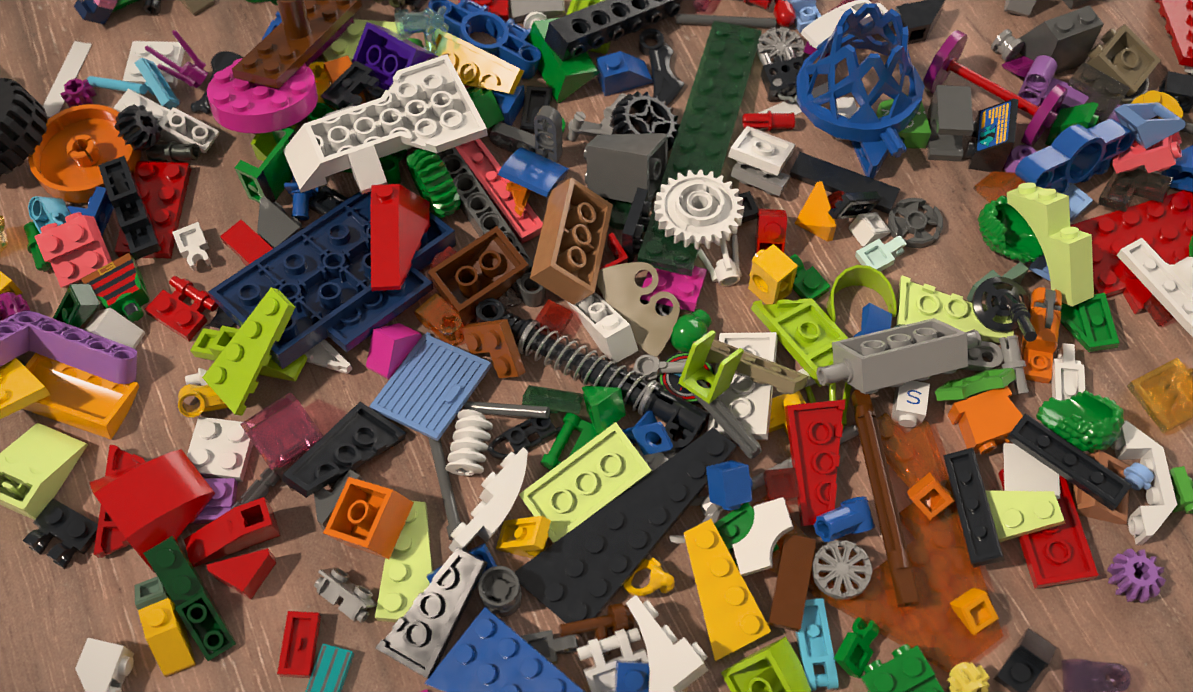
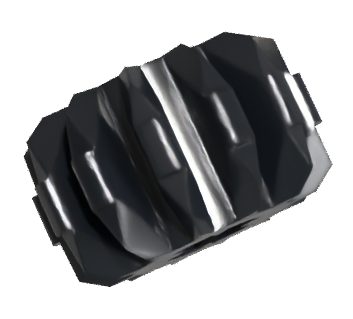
(138, 127)

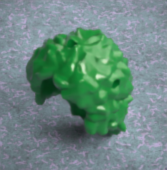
(1008, 232)
(1083, 420)

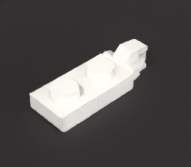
(1067, 374)

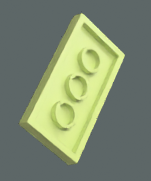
(586, 481)

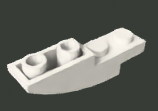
(822, 28)
(176, 124)
(497, 500)

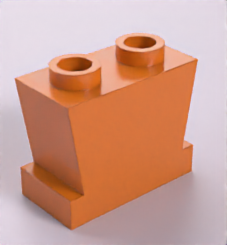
(986, 419)

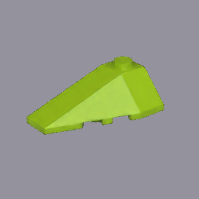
(768, 670)

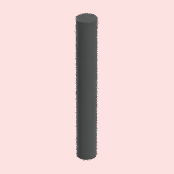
(508, 409)

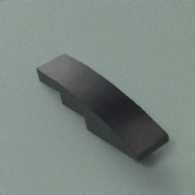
(129, 207)

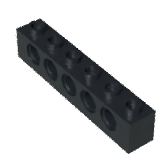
(605, 23)

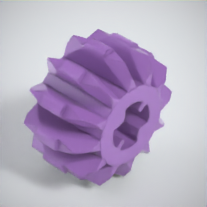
(1148, 574)

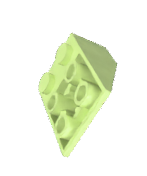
(36, 468)

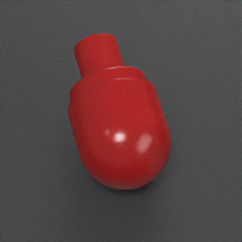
(784, 13)

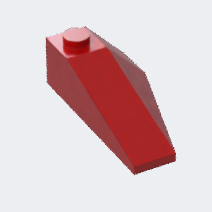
(396, 233)

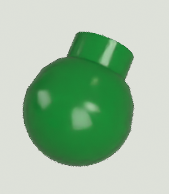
(689, 329)

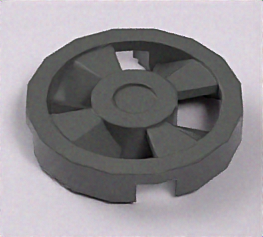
(915, 222)

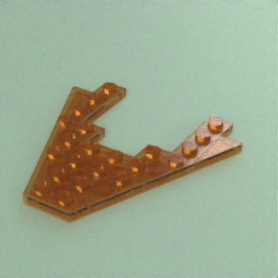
(937, 560)

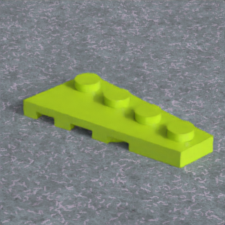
(239, 364)

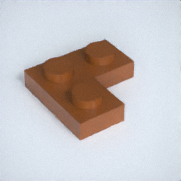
(499, 342)

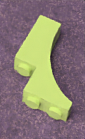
(1064, 247)

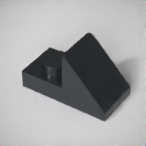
(1025, 662)

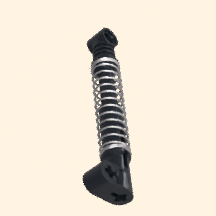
(599, 372)

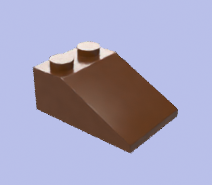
(478, 272)

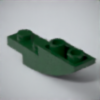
(190, 598)

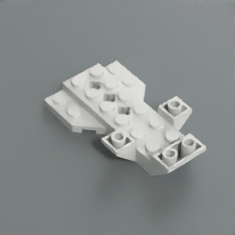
(421, 110)

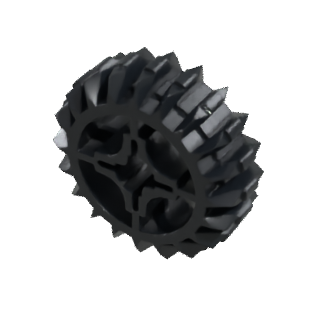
(648, 117)

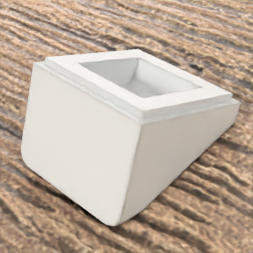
(868, 228)

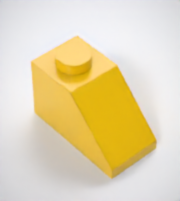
(167, 637)

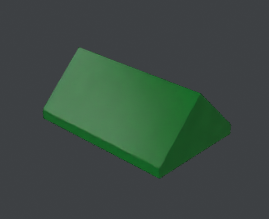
(560, 75)

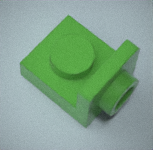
(1183, 489)

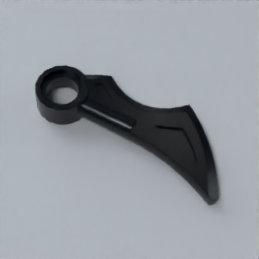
(665, 83)

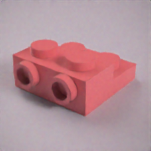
(1155, 158)
(73, 248)

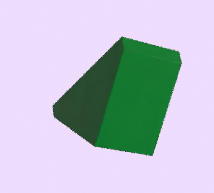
(603, 406)

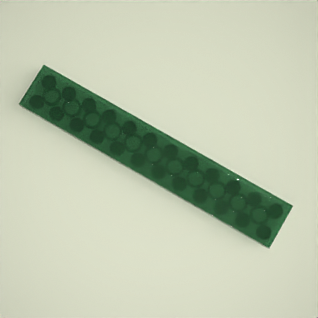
(705, 130)

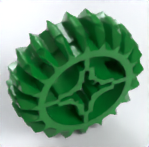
(433, 182)

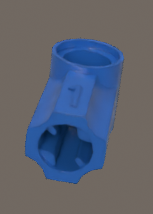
(850, 518)

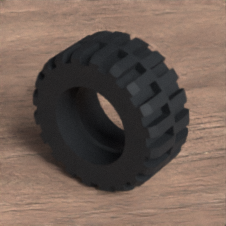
(21, 125)

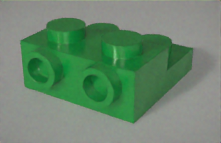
(904, 673)

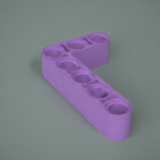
(67, 345)

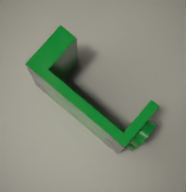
(272, 174)

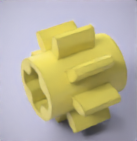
(968, 678)

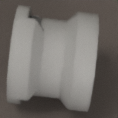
(1007, 45)

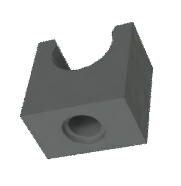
(949, 121)

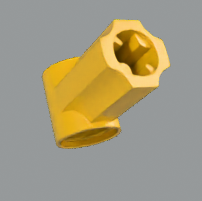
(207, 400)

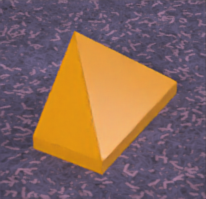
(815, 215)

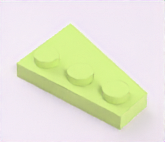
(1023, 512)

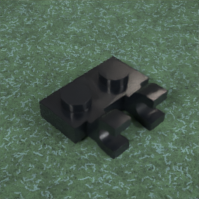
(350, 84)
(67, 526)

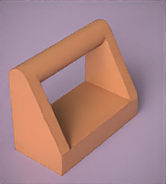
(1090, 507)

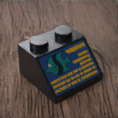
(993, 137)

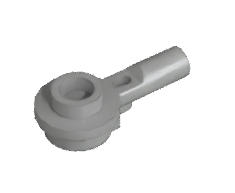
(652, 367)

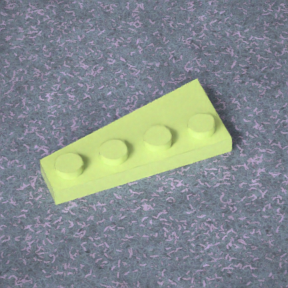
(924, 303)
(407, 568)

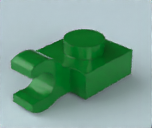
(808, 282)
(855, 649)

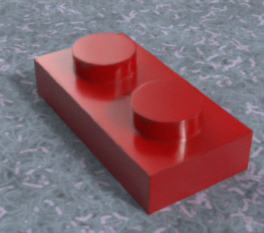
(299, 644)

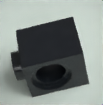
(1180, 88)

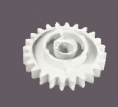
(698, 209)

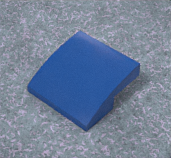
(533, 171)

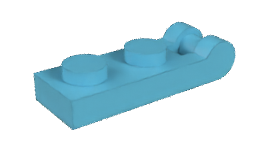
(816, 646)

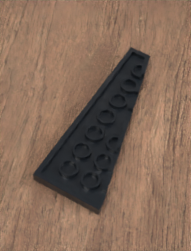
(599, 556)

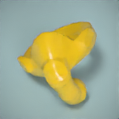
(658, 579)

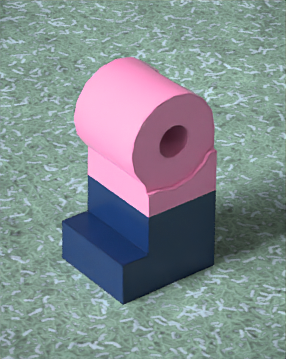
(95, 10)

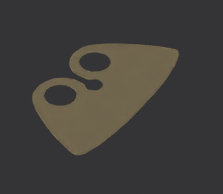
(623, 295)

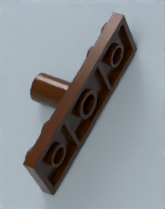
(300, 35)

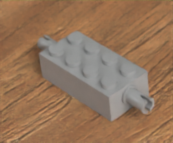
(899, 355)

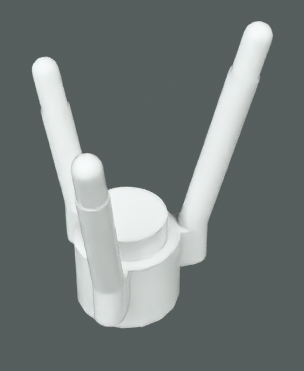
(726, 271)

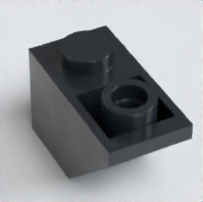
(920, 18)

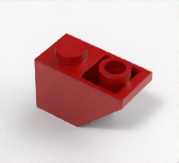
(770, 229)

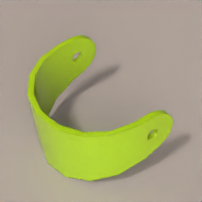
(863, 276)

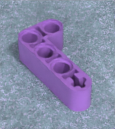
(1040, 82)

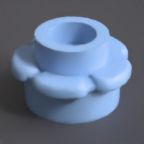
(1138, 476)

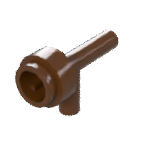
(618, 618)

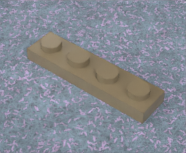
(759, 369)

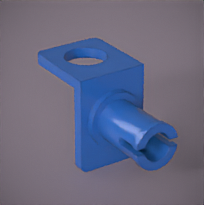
(300, 200)
(647, 434)

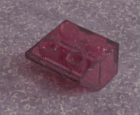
(281, 431)

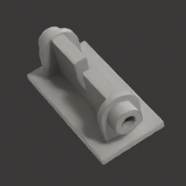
(356, 598)

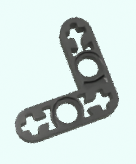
(512, 138)

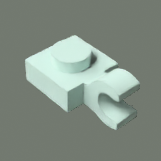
(881, 255)

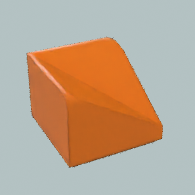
(930, 496)

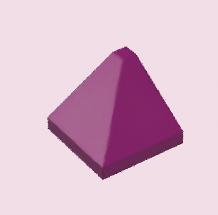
(1019, 66)

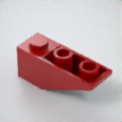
(233, 532)

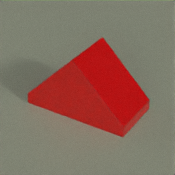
(244, 572)

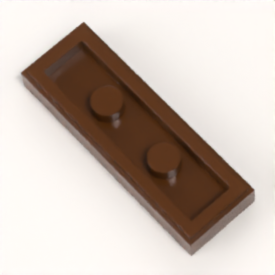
(792, 582)

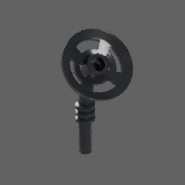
(1005, 304)

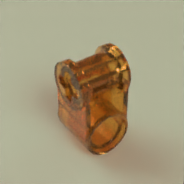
(441, 320)

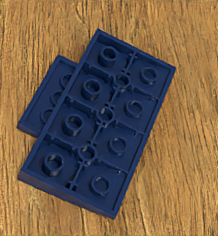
(329, 281)

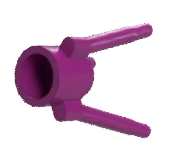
(190, 73)

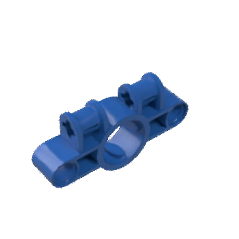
(511, 38)
(1075, 155)

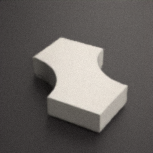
(756, 549)

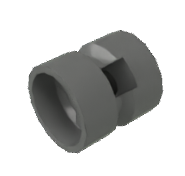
(500, 591)

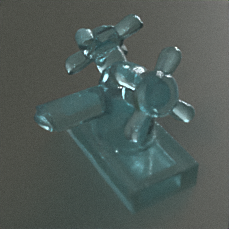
(420, 22)

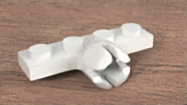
(1168, 283)

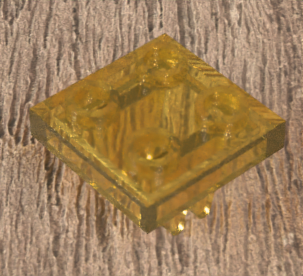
(1166, 394)

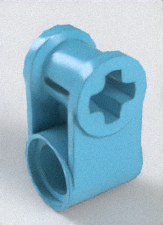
(47, 211)

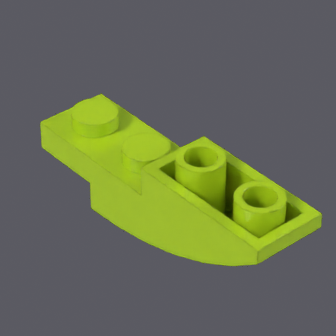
(212, 342)

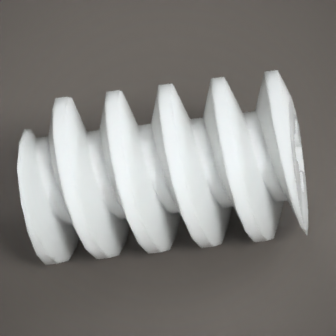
(468, 443)

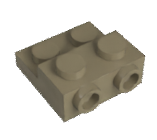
(1123, 58)

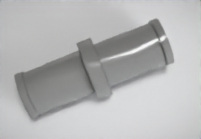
(1013, 360)

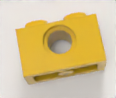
(772, 275)

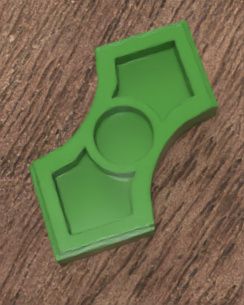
(974, 384)

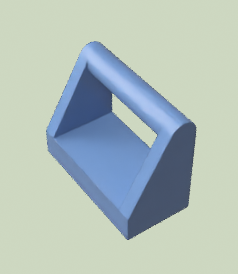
(1147, 130)

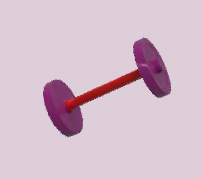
(946, 61)

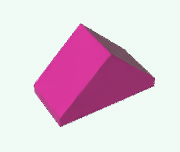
(390, 347)

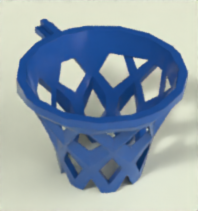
(864, 123)

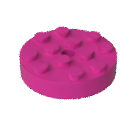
(260, 108)

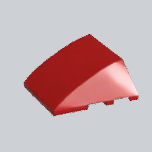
(154, 499)

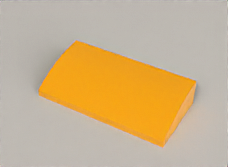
(81, 397)

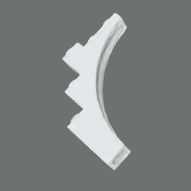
(670, 665)

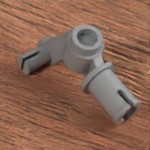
(579, 126)

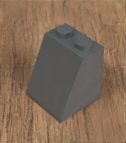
(1064, 38)
(626, 162)

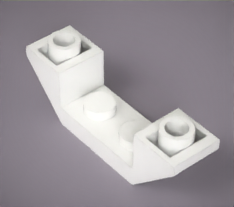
(1161, 496)

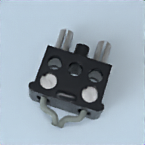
(780, 77)

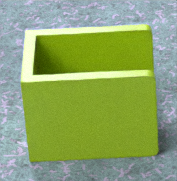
(695, 371)

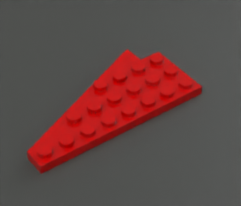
(1163, 226)

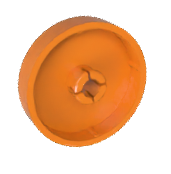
(62, 156)

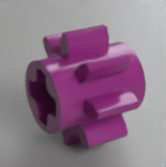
(78, 92)
(11, 304)

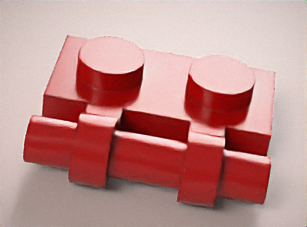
(177, 315)

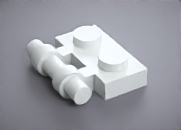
(602, 675)

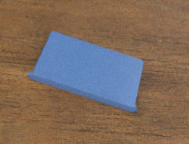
(430, 386)

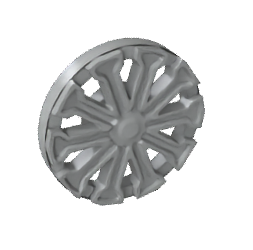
(776, 46)
(841, 569)

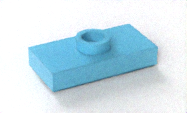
(156, 83)

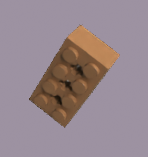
(571, 241)

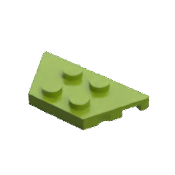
(802, 330)

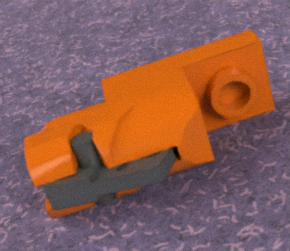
(1045, 319)

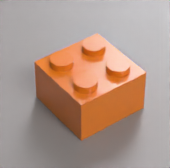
(368, 517)

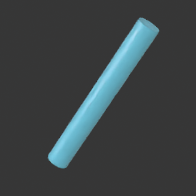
(117, 84)

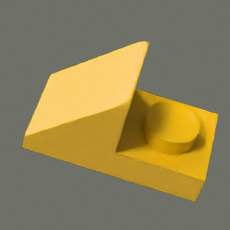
(524, 536)

